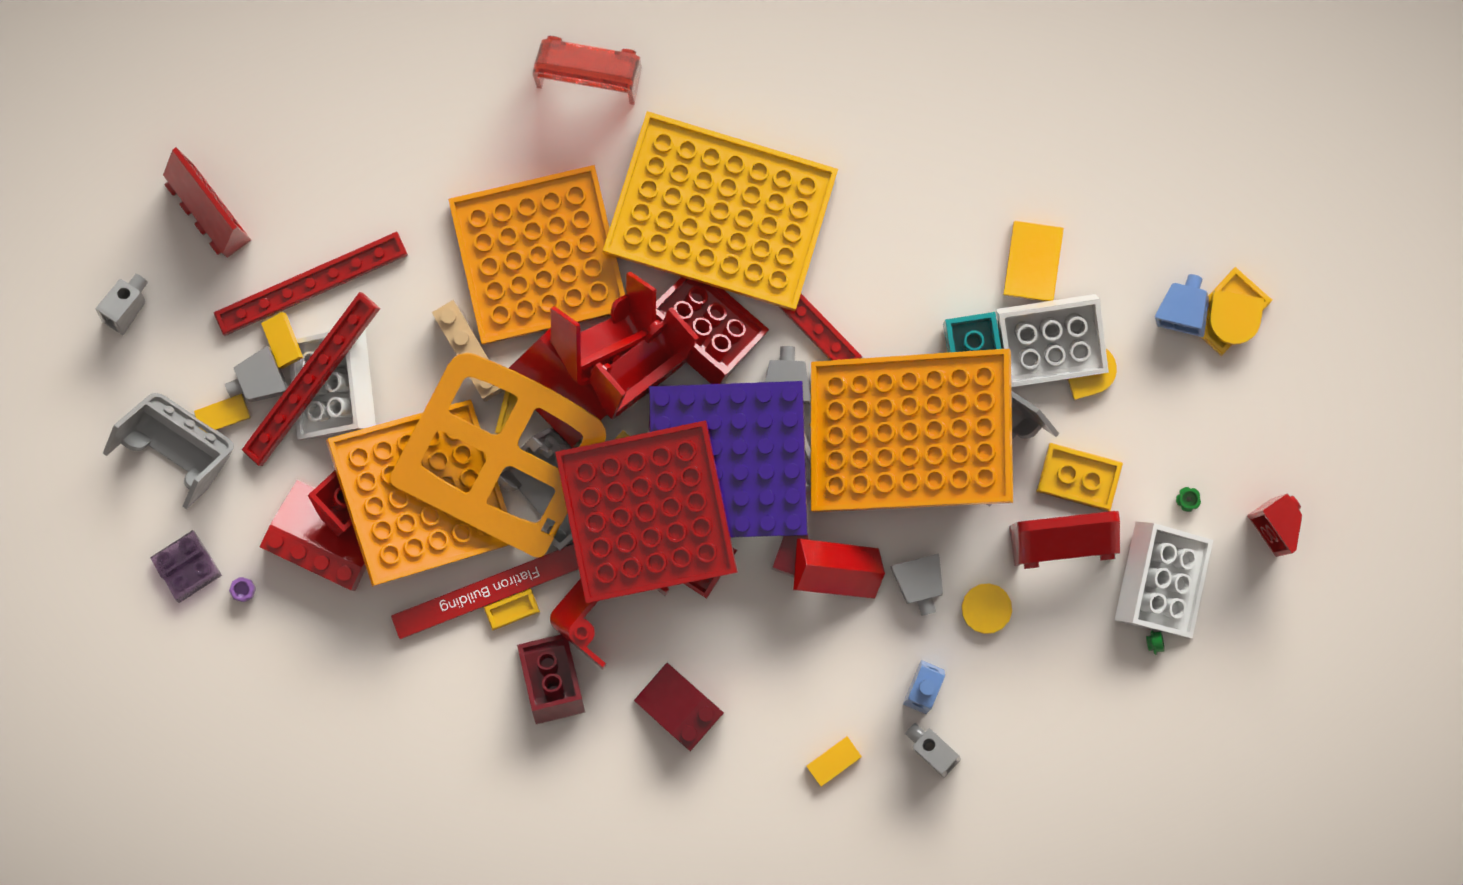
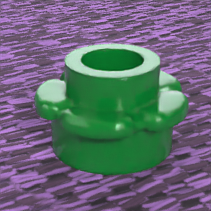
(1193, 494)
(1155, 642)

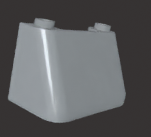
(537, 492)

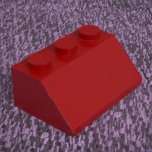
(331, 505)
(1279, 523)

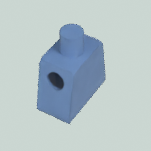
(1184, 307)
(924, 687)

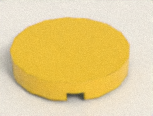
(986, 608)

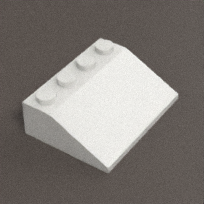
(1054, 339)
(345, 398)
(1163, 579)

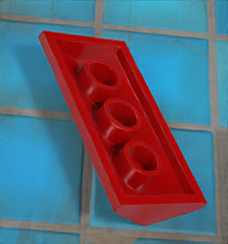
(837, 569)

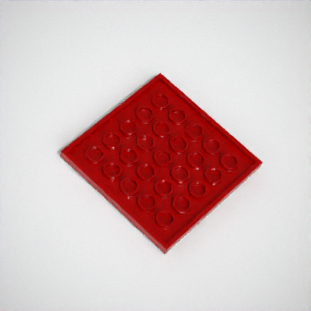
(646, 512)

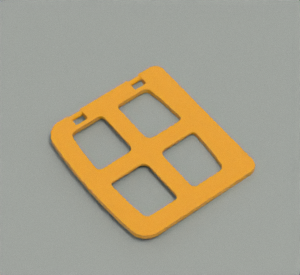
(500, 452)

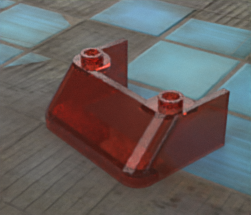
(587, 66)

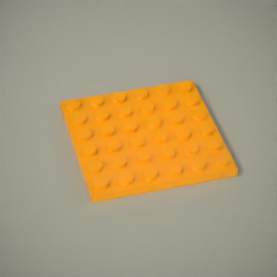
(534, 251)
(394, 528)

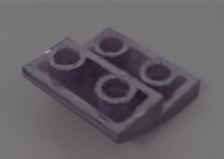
(186, 566)

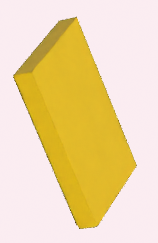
(1033, 261)
(1236, 283)
(1079, 477)

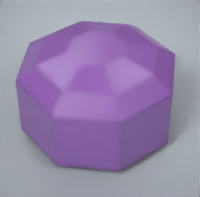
(242, 589)

